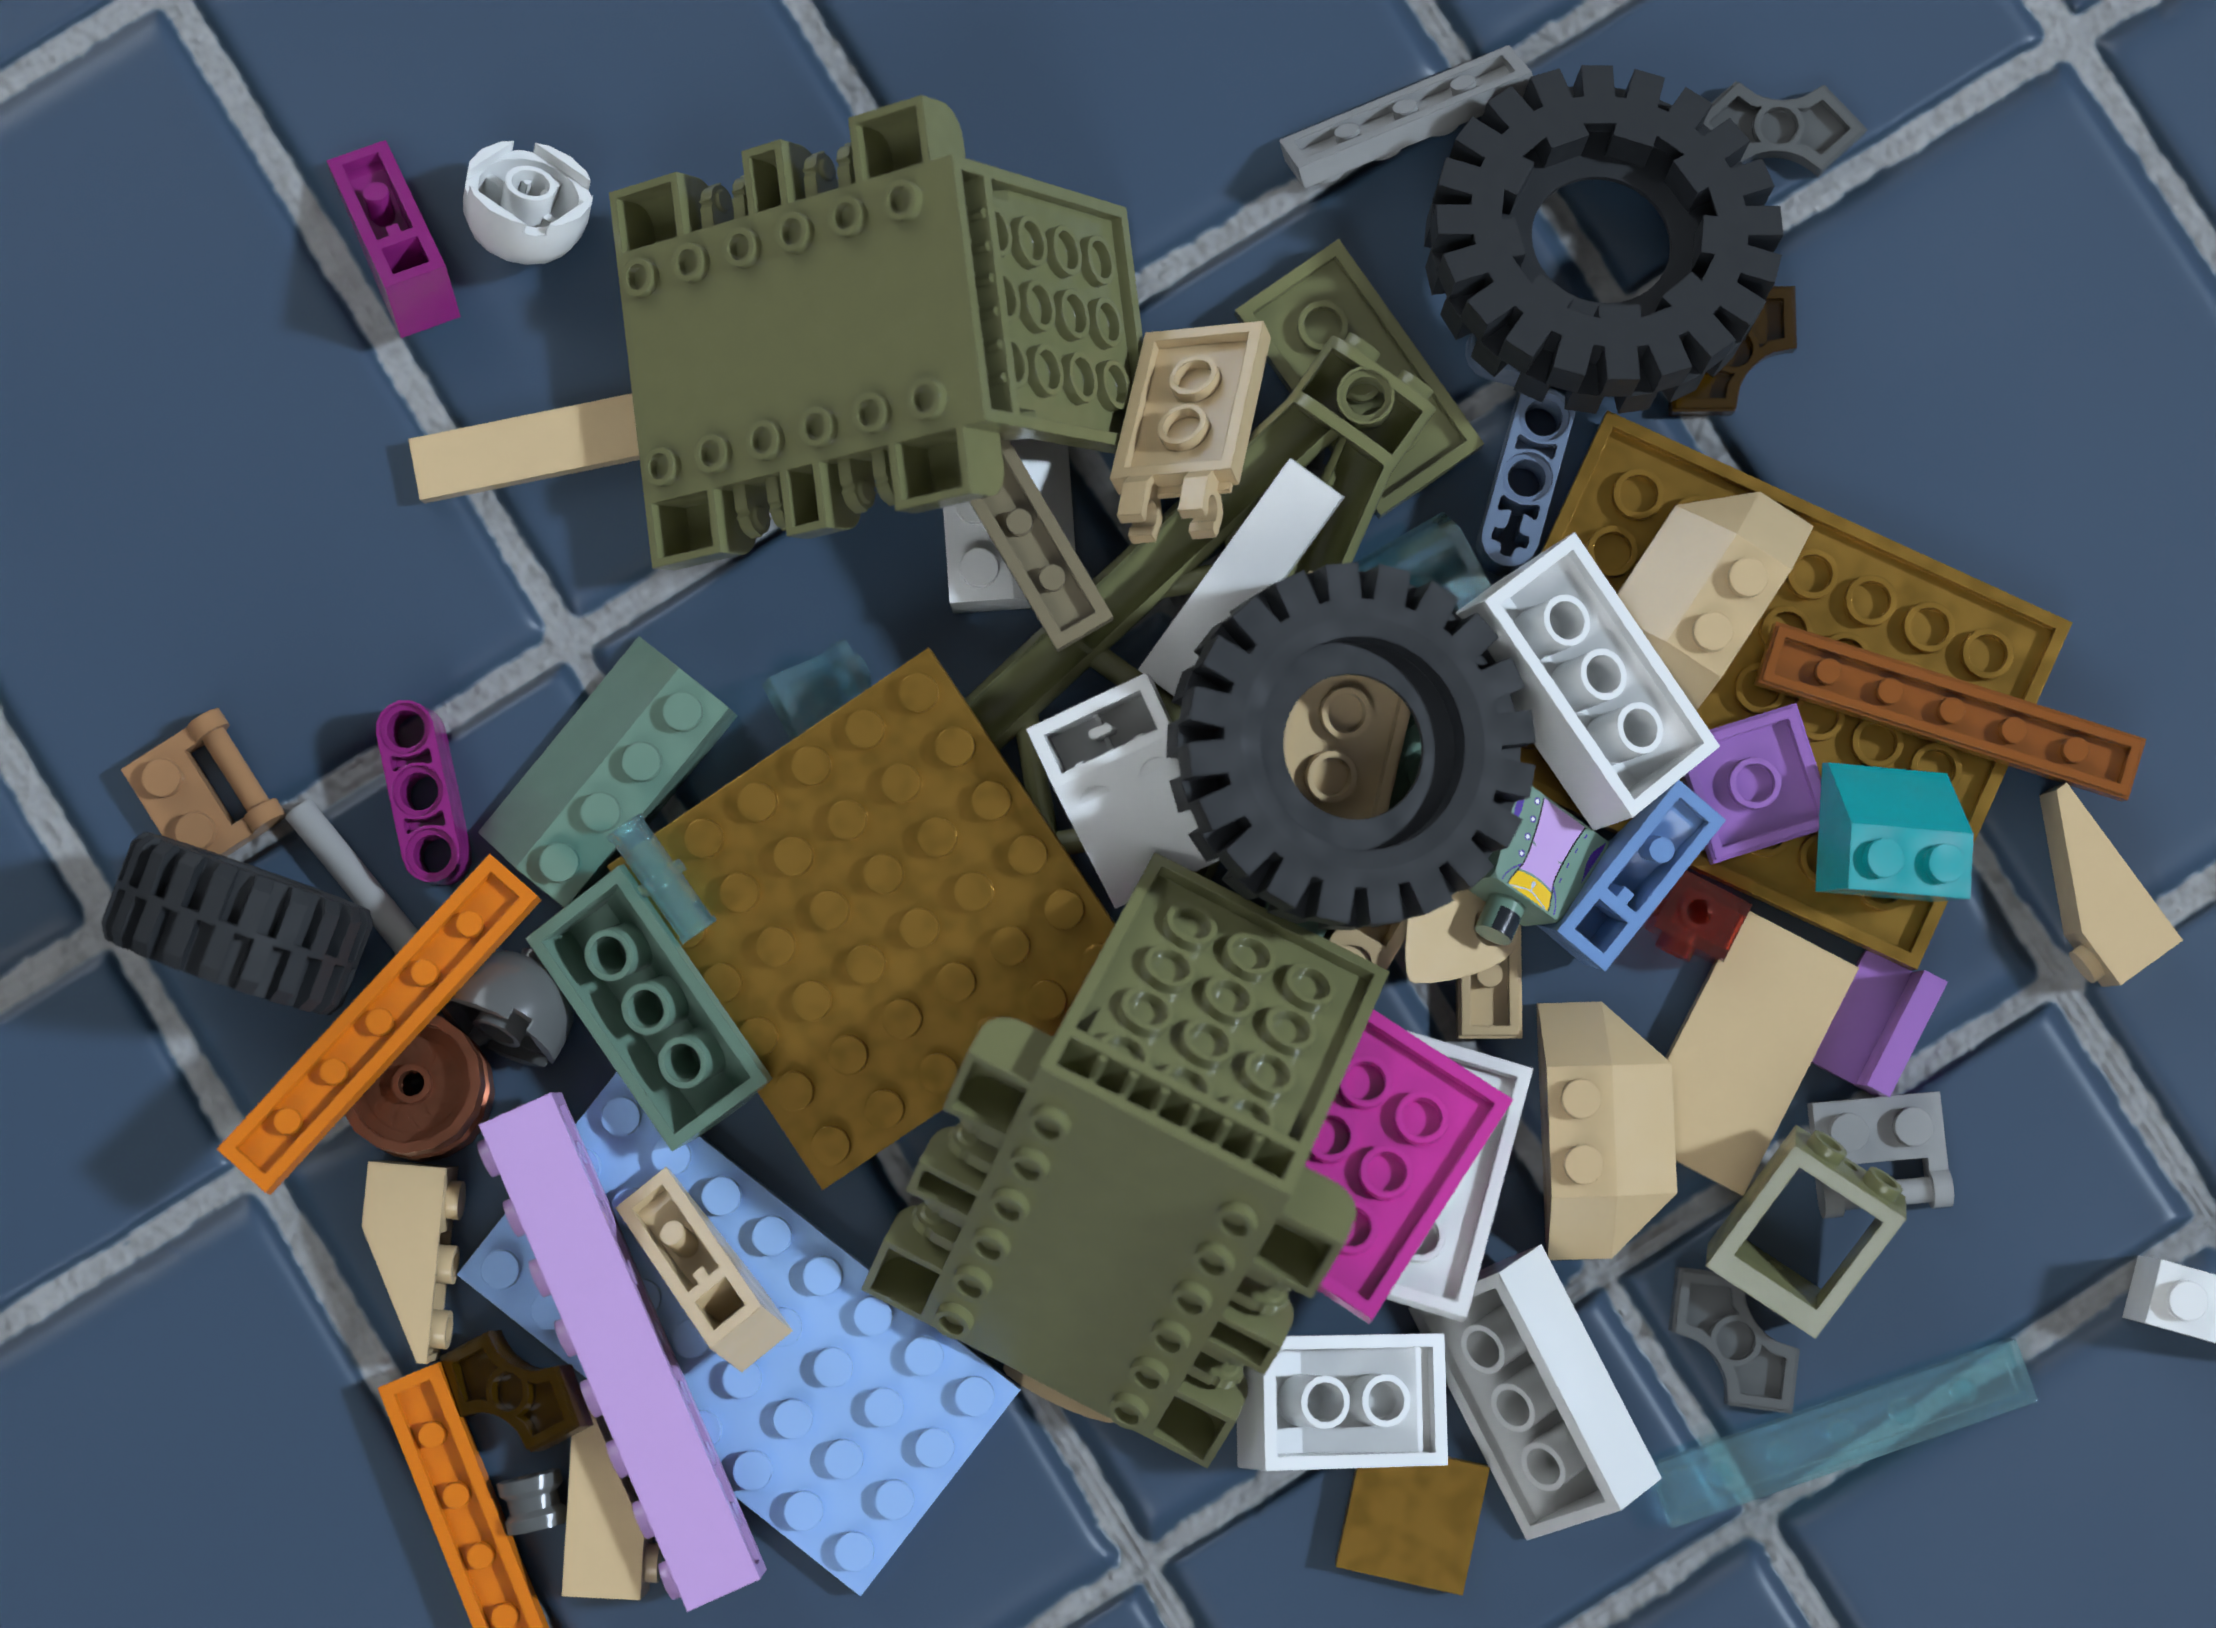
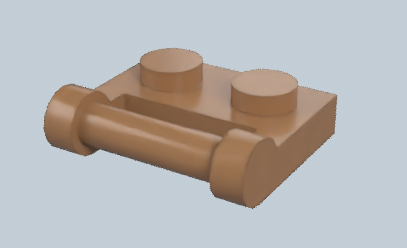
(183, 798)

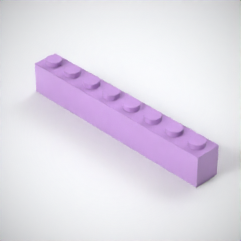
(622, 1351)

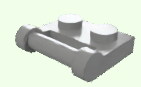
(1887, 1131)

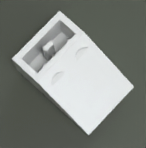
(1115, 783)

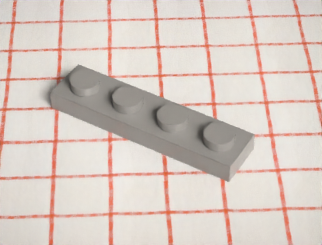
(1402, 118)

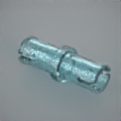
(661, 878)

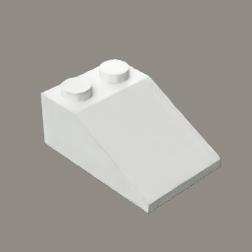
(1347, 1404)

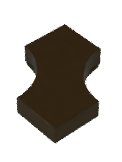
(1770, 336)
(535, 1401)

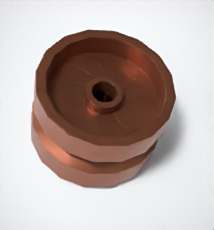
(446, 1111)

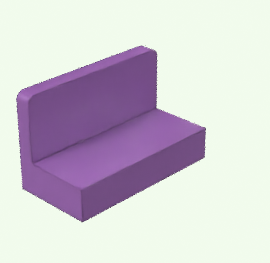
(1878, 1024)

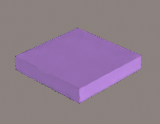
(1760, 783)

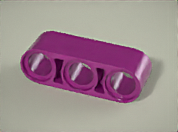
(402, 771)

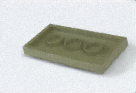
(1334, 298)

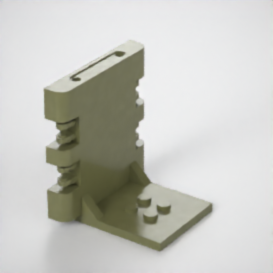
(862, 331)
(1142, 1177)

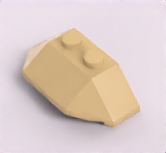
(1711, 582)
(1601, 1130)

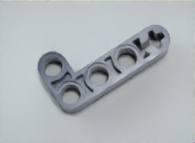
(1520, 451)

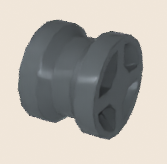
(533, 1501)

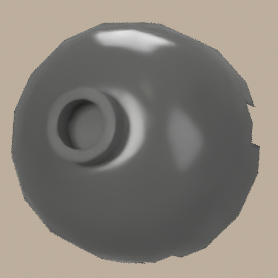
(514, 1006)

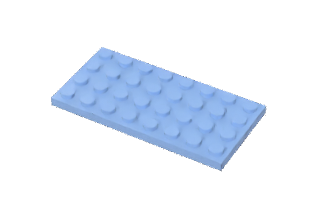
(843, 1420)

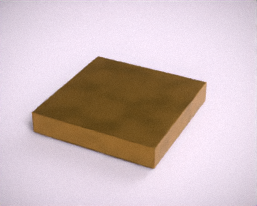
(1414, 1523)

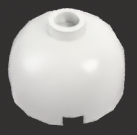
(526, 202)

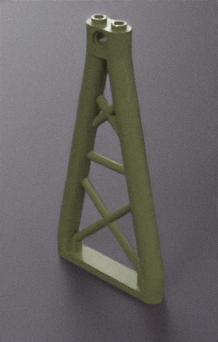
(1148, 572)

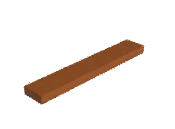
(1950, 711)

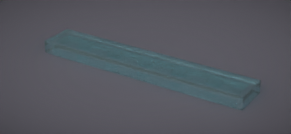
(1843, 1432)

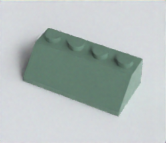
(608, 764)
(649, 1009)

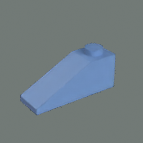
(1635, 875)

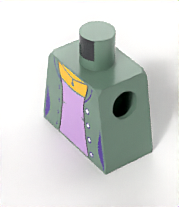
(1538, 871)

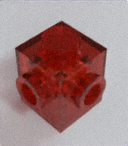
(1697, 920)

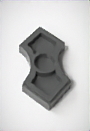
(1802, 130)
(1752, 1364)

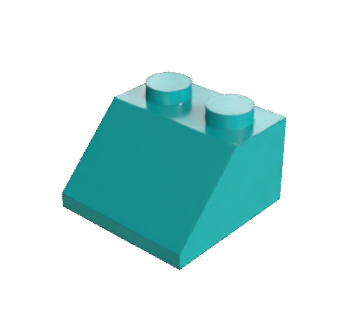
(1892, 835)

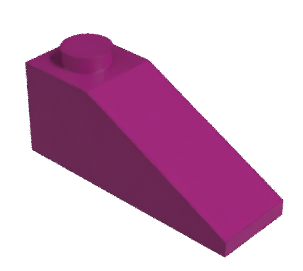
(394, 239)

